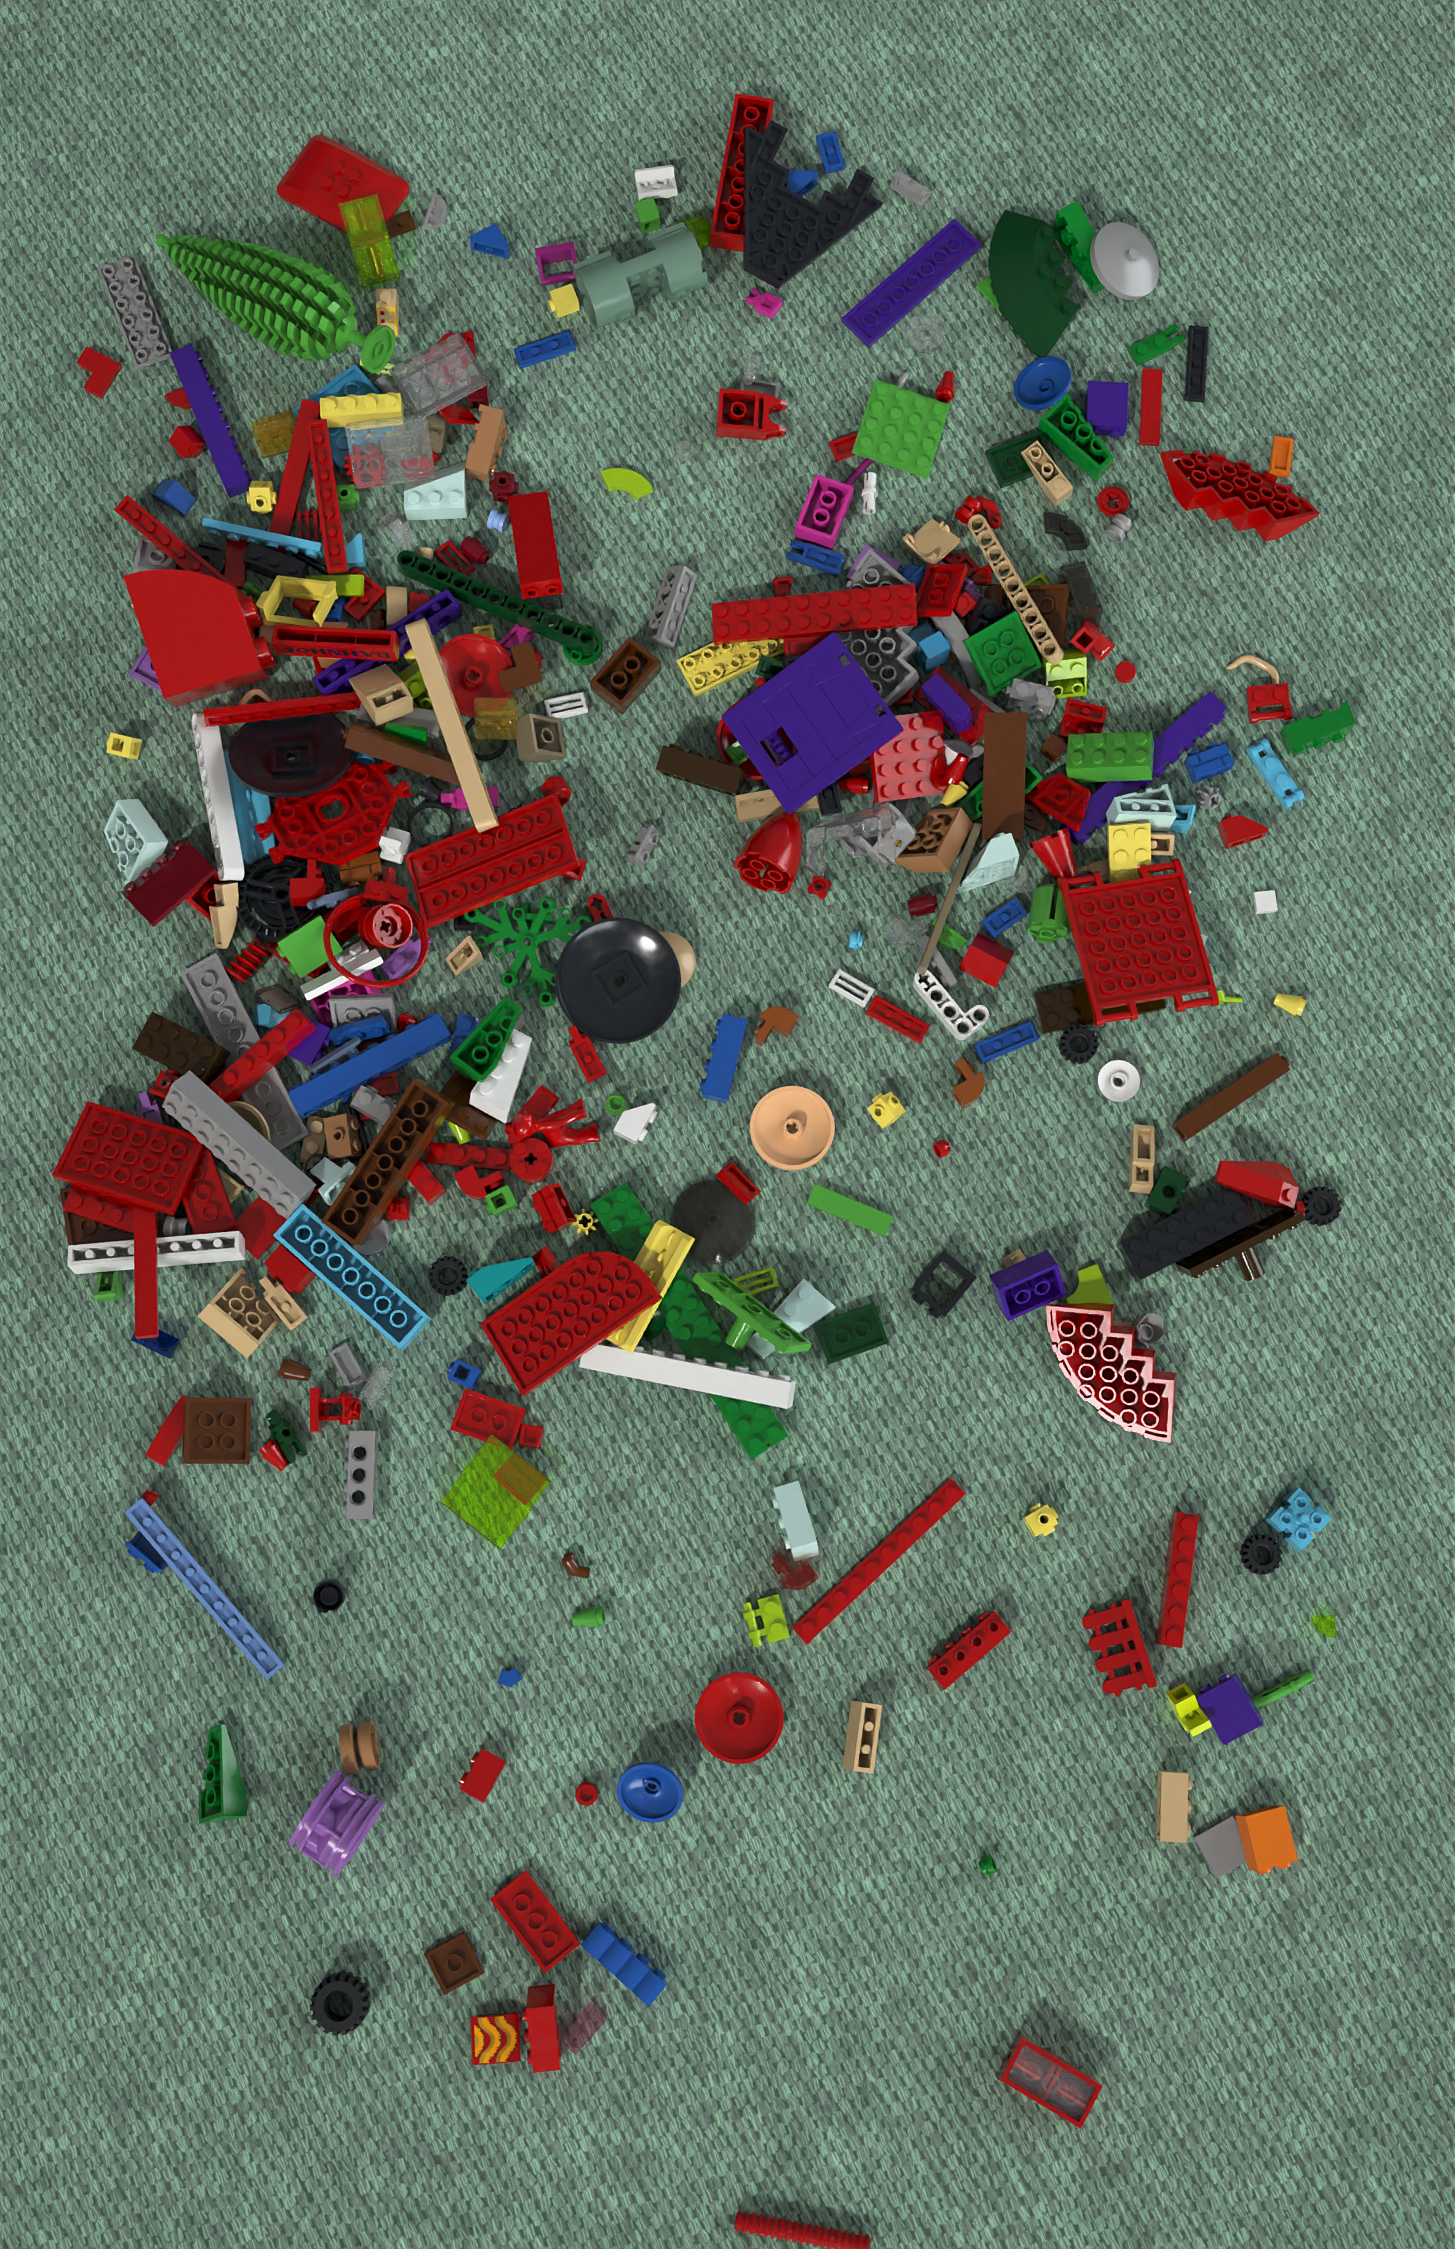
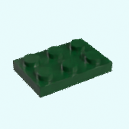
(1008, 461)
(851, 1333)

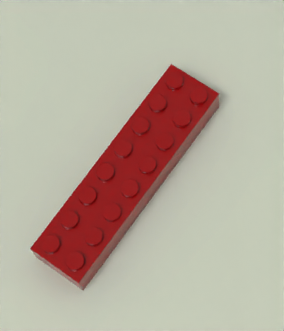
(728, 212)

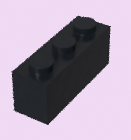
(271, 563)

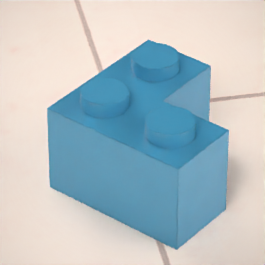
(932, 647)

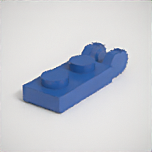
(816, 557)
(363, 1029)

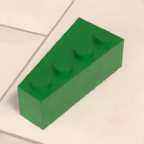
(1075, 240)
(1075, 438)

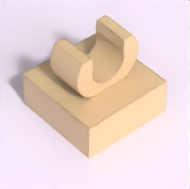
(1013, 1258)

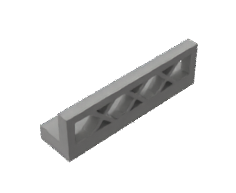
(674, 605)

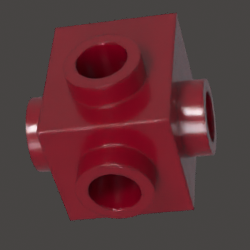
(503, 486)

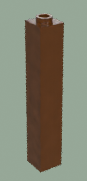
(400, 752)
(1231, 1097)

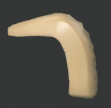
(251, 695)

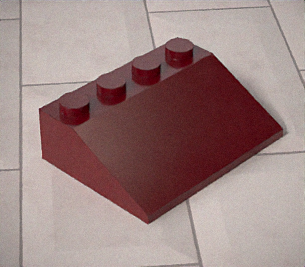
(168, 881)

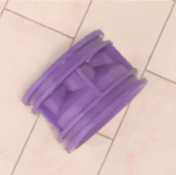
(336, 1824)

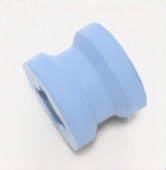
(498, 520)

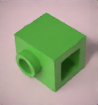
(648, 215)

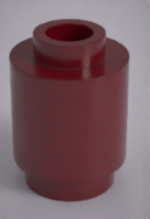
(475, 550)
(922, 905)

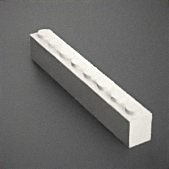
(170, 1252)

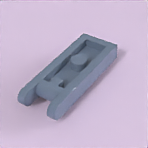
(331, 900)
(339, 1055)

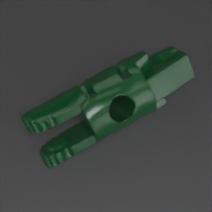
(280, 1426)

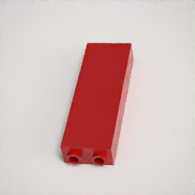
(535, 545)

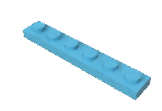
(271, 540)

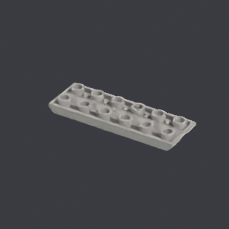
(135, 311)

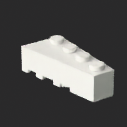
(498, 1090)

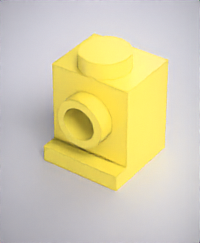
(123, 745)

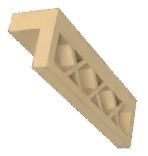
(764, 805)

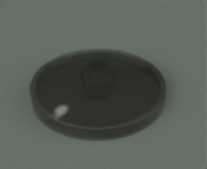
(719, 1241)

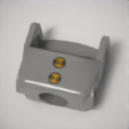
(904, 835)

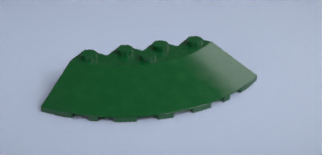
(1028, 281)

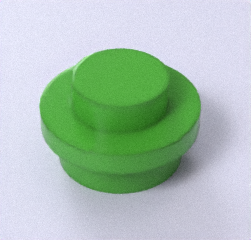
(615, 1104)

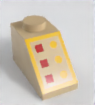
(388, 308)

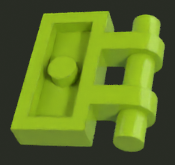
(772, 1617)

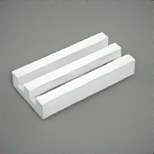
(568, 713)
(846, 994)

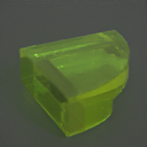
(1325, 1625)

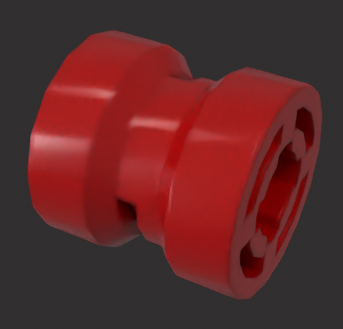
(968, 509)

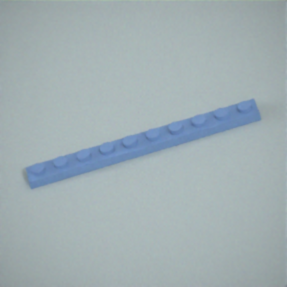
(204, 1588)

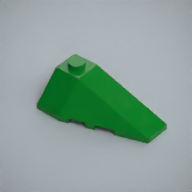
(973, 802)
(224, 1788)

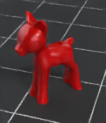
(553, 1127)

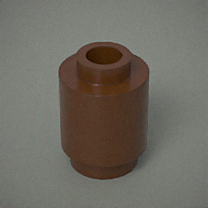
(995, 593)

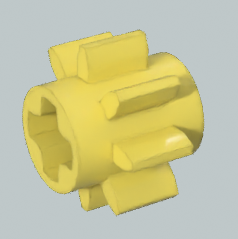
(580, 1219)

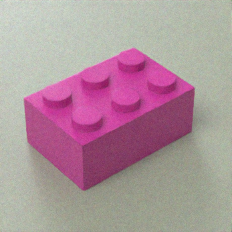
(824, 512)

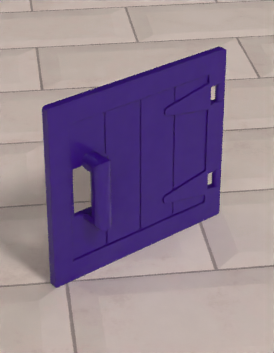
(824, 714)

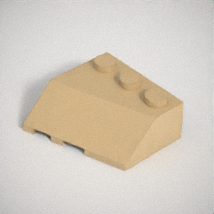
(240, 1315)

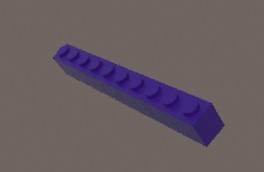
(1167, 750)

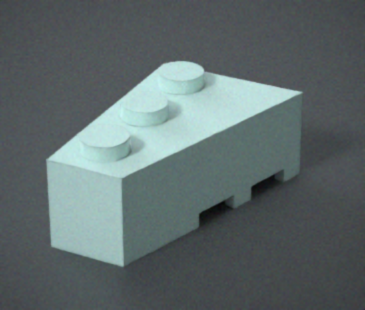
(1150, 806)
(795, 1520)

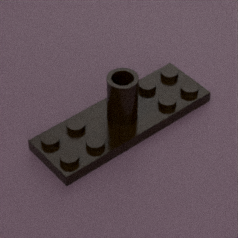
(1071, 1006)
(1242, 1246)

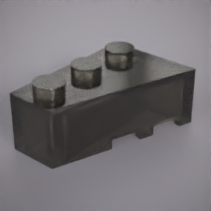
(1083, 598)

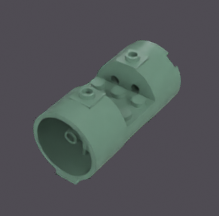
(612, 287)

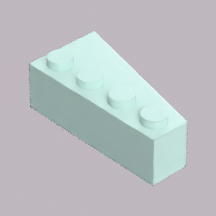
(799, 1311)

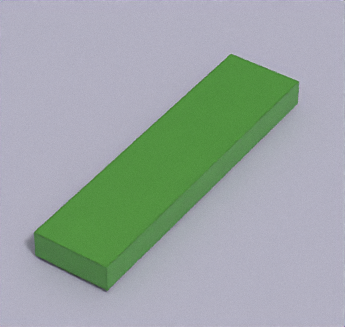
(849, 1210)

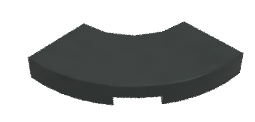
(1066, 530)

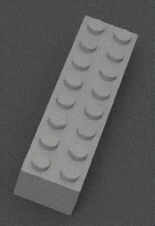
(238, 1144)

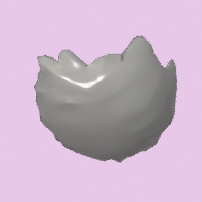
(1149, 1329)

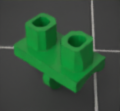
(530, 917)

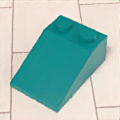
(496, 1278)

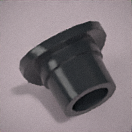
(429, 789)

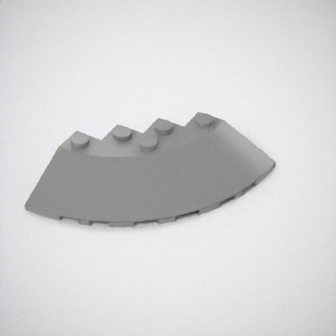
(881, 652)

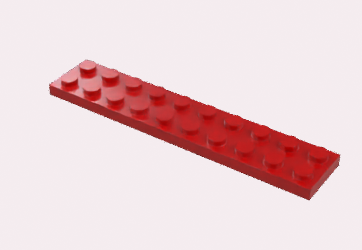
(814, 614)

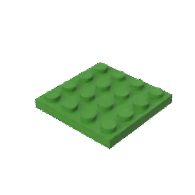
(900, 428)

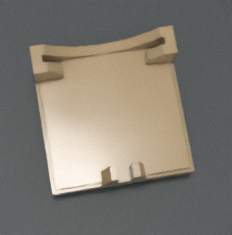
(931, 542)

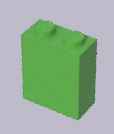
(305, 947)

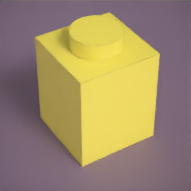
(563, 301)

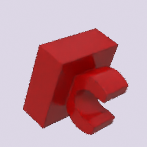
(399, 1209)

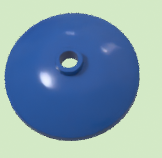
(1042, 383)
(650, 1801)

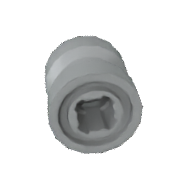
(1119, 526)
(176, 1227)

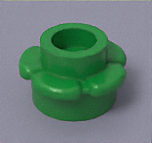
(987, 1865)

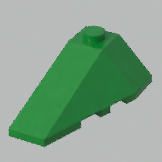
(485, 1045)

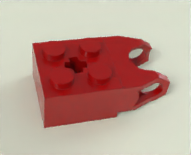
(752, 417)

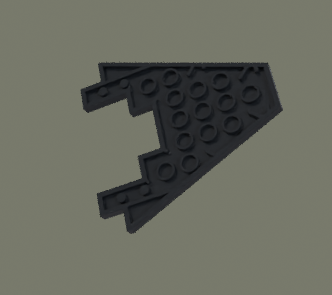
(781, 227)

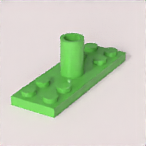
(750, 1316)

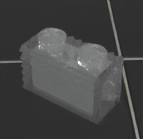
(378, 1384)

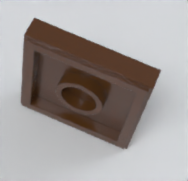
(454, 1962)

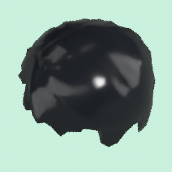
(329, 1595)

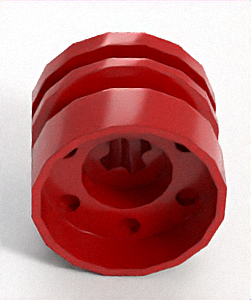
(395, 927)

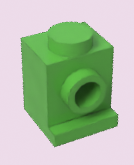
(348, 497)
(501, 1194)

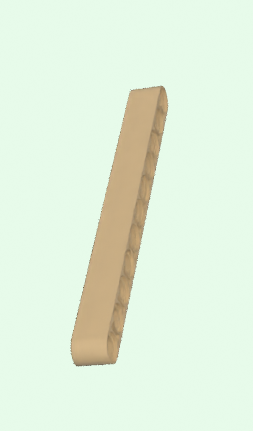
(451, 725)

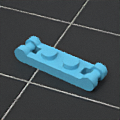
(1275, 773)

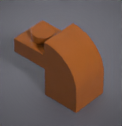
(775, 1019)
(971, 1088)

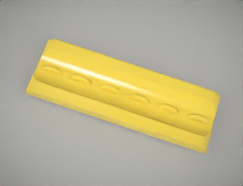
(720, 663)
(660, 1259)

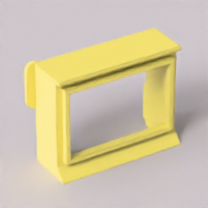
(297, 588)

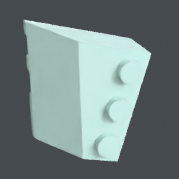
(439, 497)
(134, 837)
(991, 864)

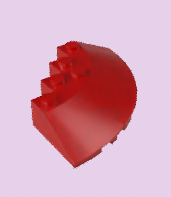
(1235, 493)
(1109, 1369)

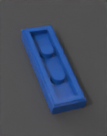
(545, 349)
(1006, 1042)

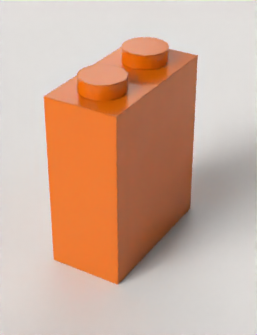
(1266, 1838)

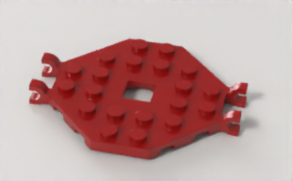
(309, 835)

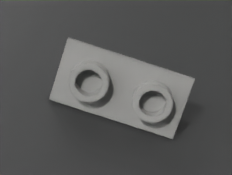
(910, 188)
(647, 837)

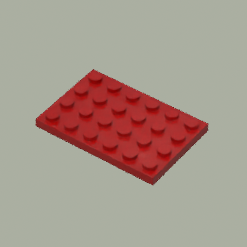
(129, 1158)

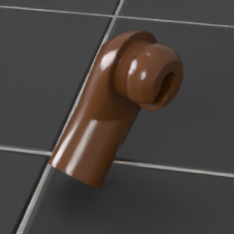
(572, 1567)

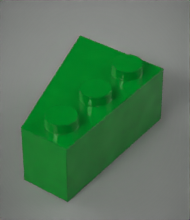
(1318, 730)

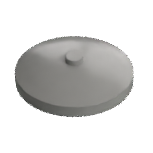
(1124, 261)

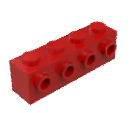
(968, 1650)

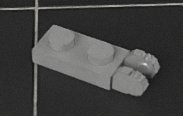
(937, 962)

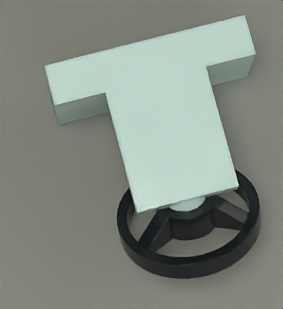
(331, 1175)

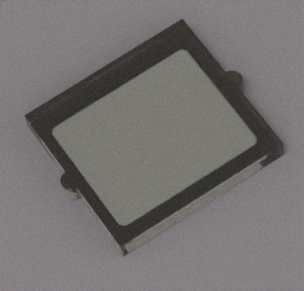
(279, 998)

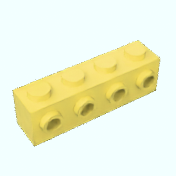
(360, 408)

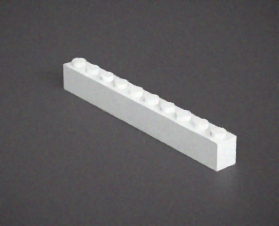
(692, 1374)

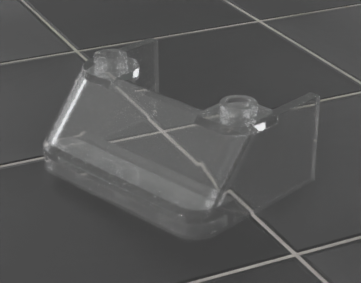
(873, 822)

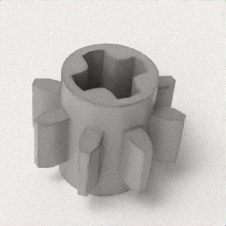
(1208, 797)

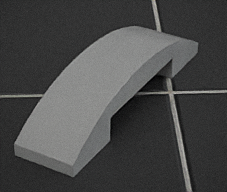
(956, 633)

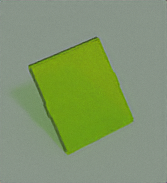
(496, 1492)

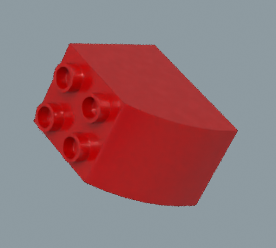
(198, 634)

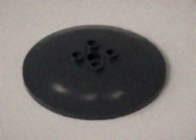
(263, 749)
(587, 985)

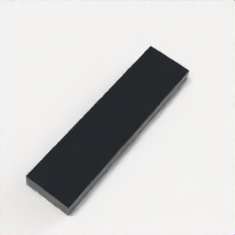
(1196, 364)

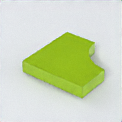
(1090, 1287)

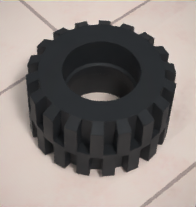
(322, 2011)

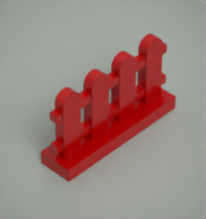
(1121, 1659)

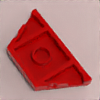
(1061, 799)

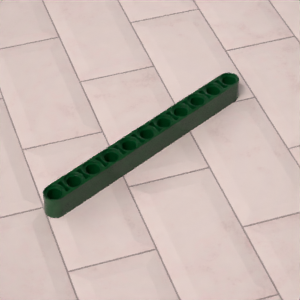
(503, 608)

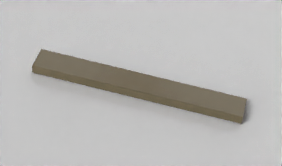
(929, 950)

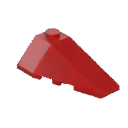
(1260, 1180)

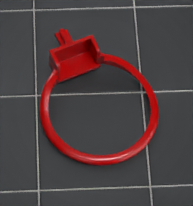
(383, 892)

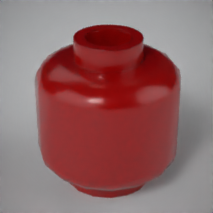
(557, 785)

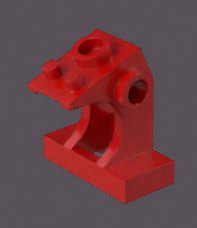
(321, 1409)

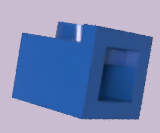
(454, 1374)

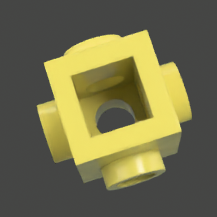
(261, 496)
(886, 1109)
(1033, 1522)

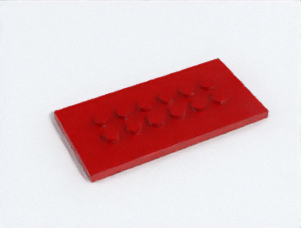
(490, 865)

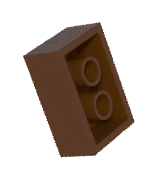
(625, 675)

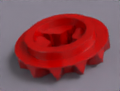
(1113, 494)

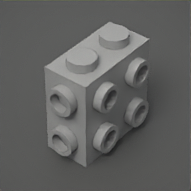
(1029, 698)

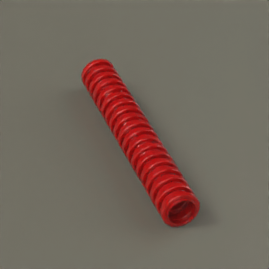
(799, 2232)

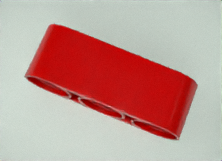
(539, 1104)

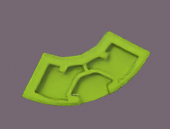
(627, 481)

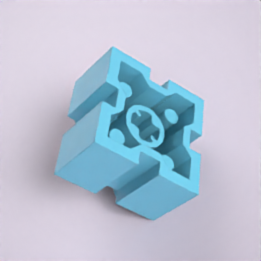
(1297, 1519)

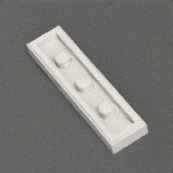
(334, 978)

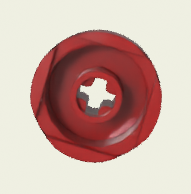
(531, 1148)

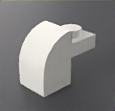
(395, 845)

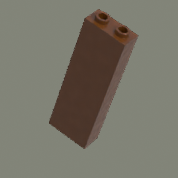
(1004, 774)

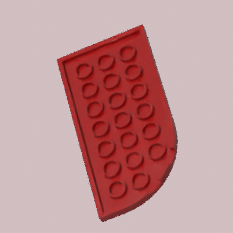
(568, 1315)

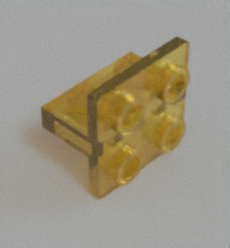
(274, 434)
(495, 718)

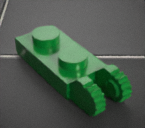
(1155, 345)

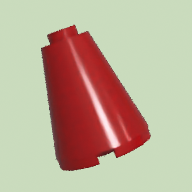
(1056, 854)

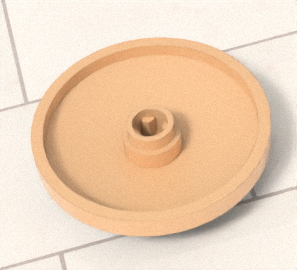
(792, 1128)

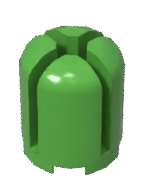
(1039, 923)

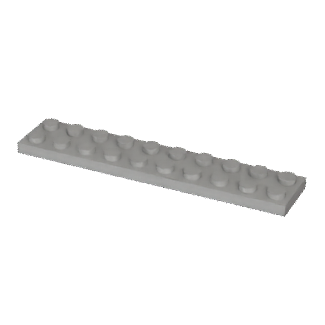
(235, 1031)

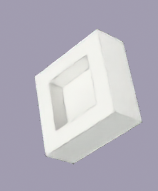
(1265, 902)

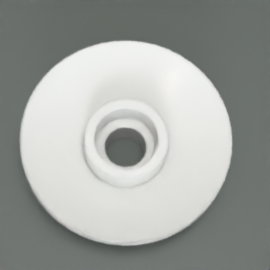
(1125, 1073)

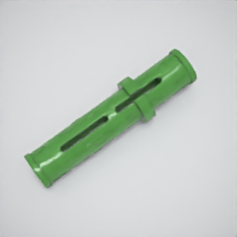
(1288, 1686)

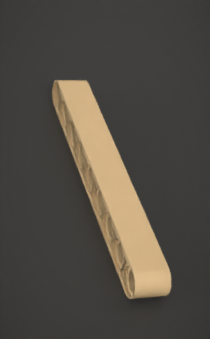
(1018, 596)

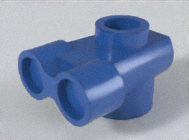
(336, 610)

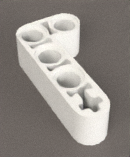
(946, 1002)

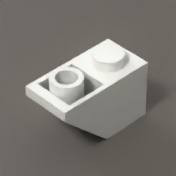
(634, 1122)

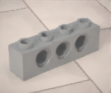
(368, 1485)

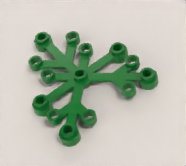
(506, 931)

